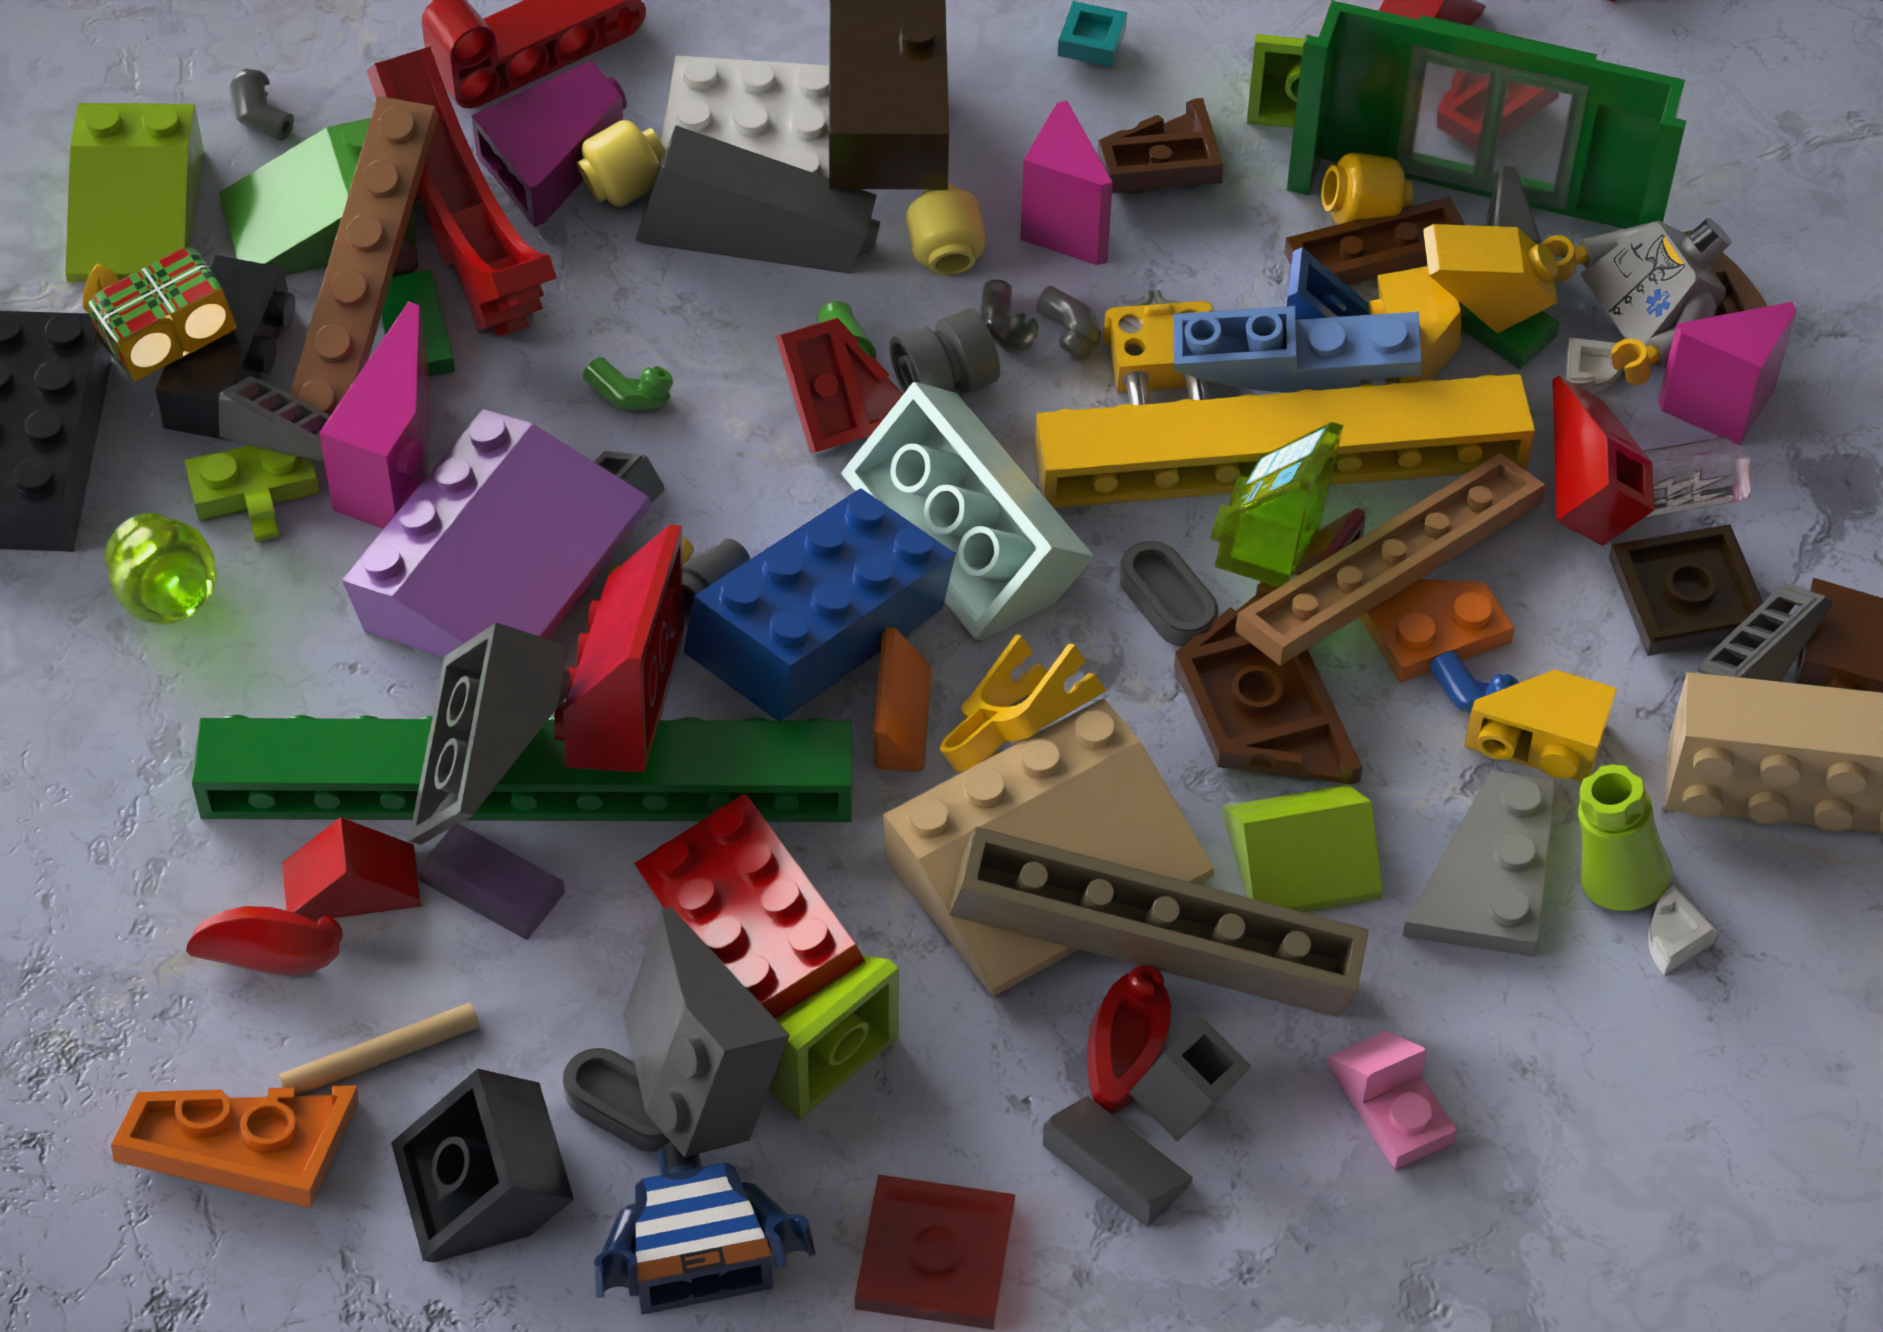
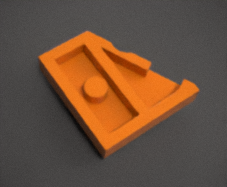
(1436, 619)

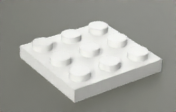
(754, 106)

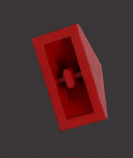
(351, 873)

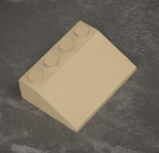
(1067, 787)

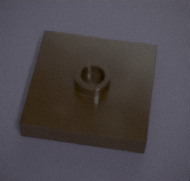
(1685, 587)

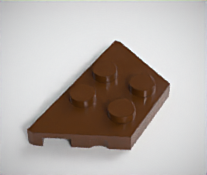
(1263, 712)

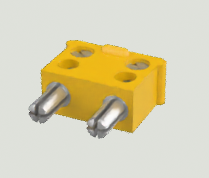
(1144, 347)

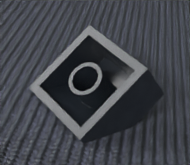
(481, 1166)

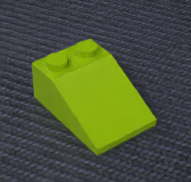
(131, 185)

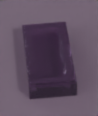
(491, 881)

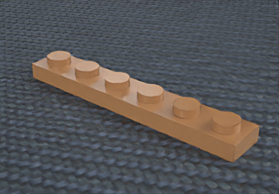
(364, 251)
(1389, 559)

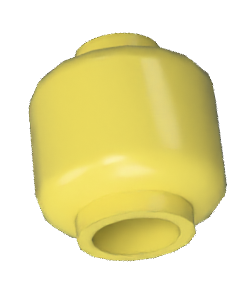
(621, 163)
(946, 230)

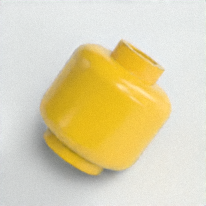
(1365, 188)

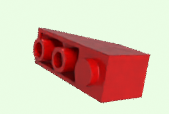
(1599, 467)

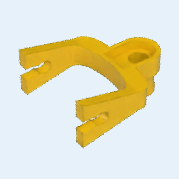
(992, 722)

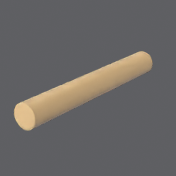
(380, 1050)

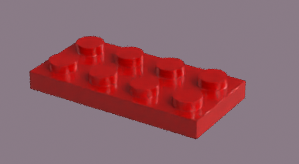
(751, 906)

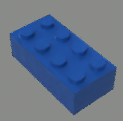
(818, 603)

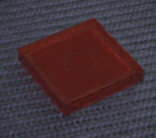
(935, 1252)

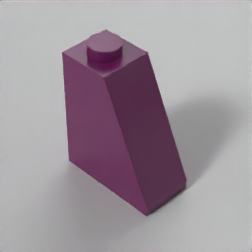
(539, 136)

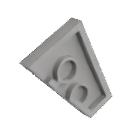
(1492, 871)

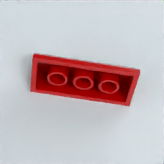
(626, 661)

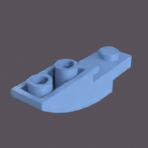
(1286, 355)

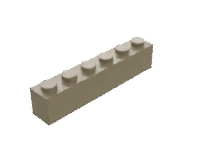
(1159, 922)

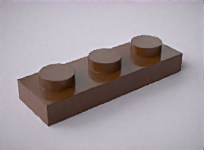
(1375, 245)

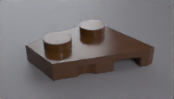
(1163, 153)

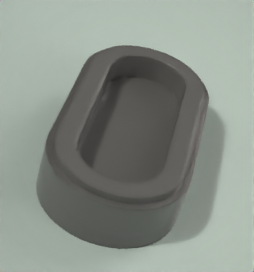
(1167, 592)
(608, 1093)

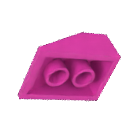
(380, 429)

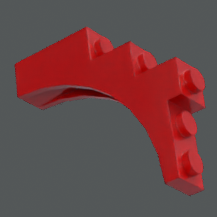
(470, 229)

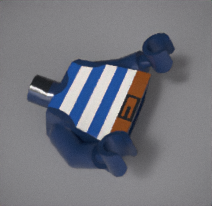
(697, 1236)

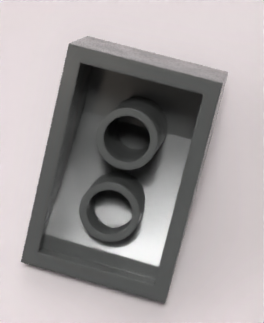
(485, 714)
(699, 1042)

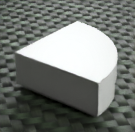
(1590, 364)
(1677, 931)

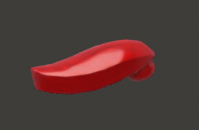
(267, 940)
(1127, 1036)

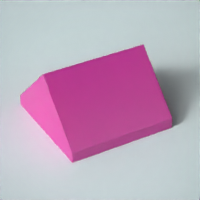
(1066, 191)
(1726, 368)

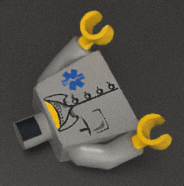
(1647, 284)

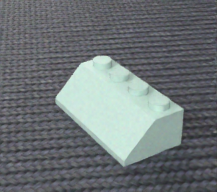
(965, 491)

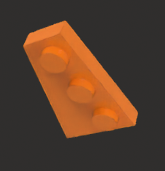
(245, 1144)

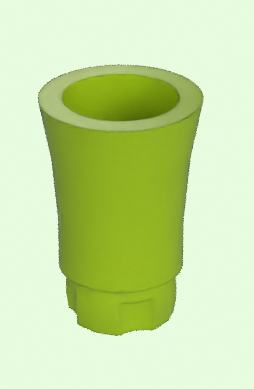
(1621, 847)

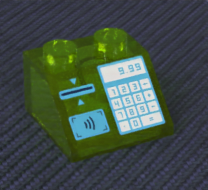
(1277, 508)

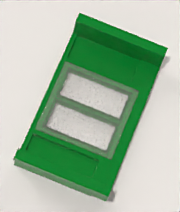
(1471, 100)

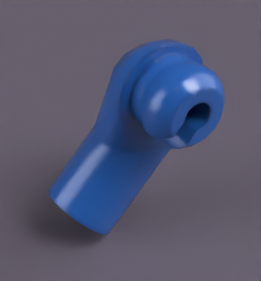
(1460, 683)

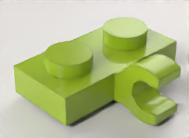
(249, 481)

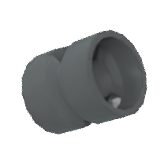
(953, 356)

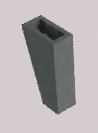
(753, 208)

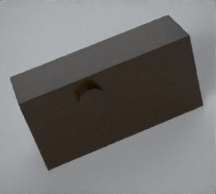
(888, 95)

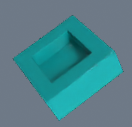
(1092, 34)

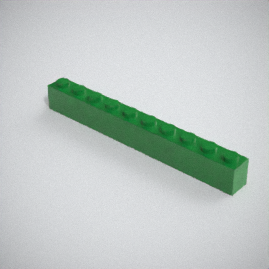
(375, 767)

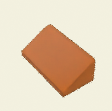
(901, 705)

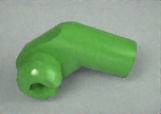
(629, 394)

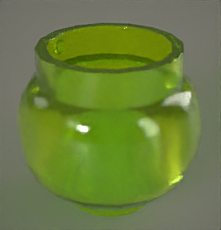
(160, 568)

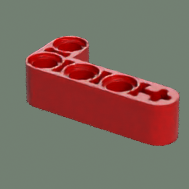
(521, 43)

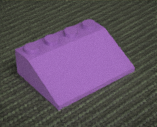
(492, 536)

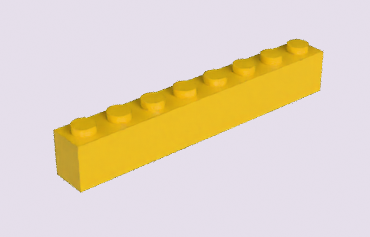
(1209, 443)

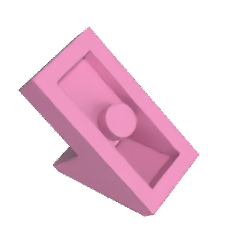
(1392, 1097)

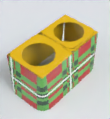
(161, 313)

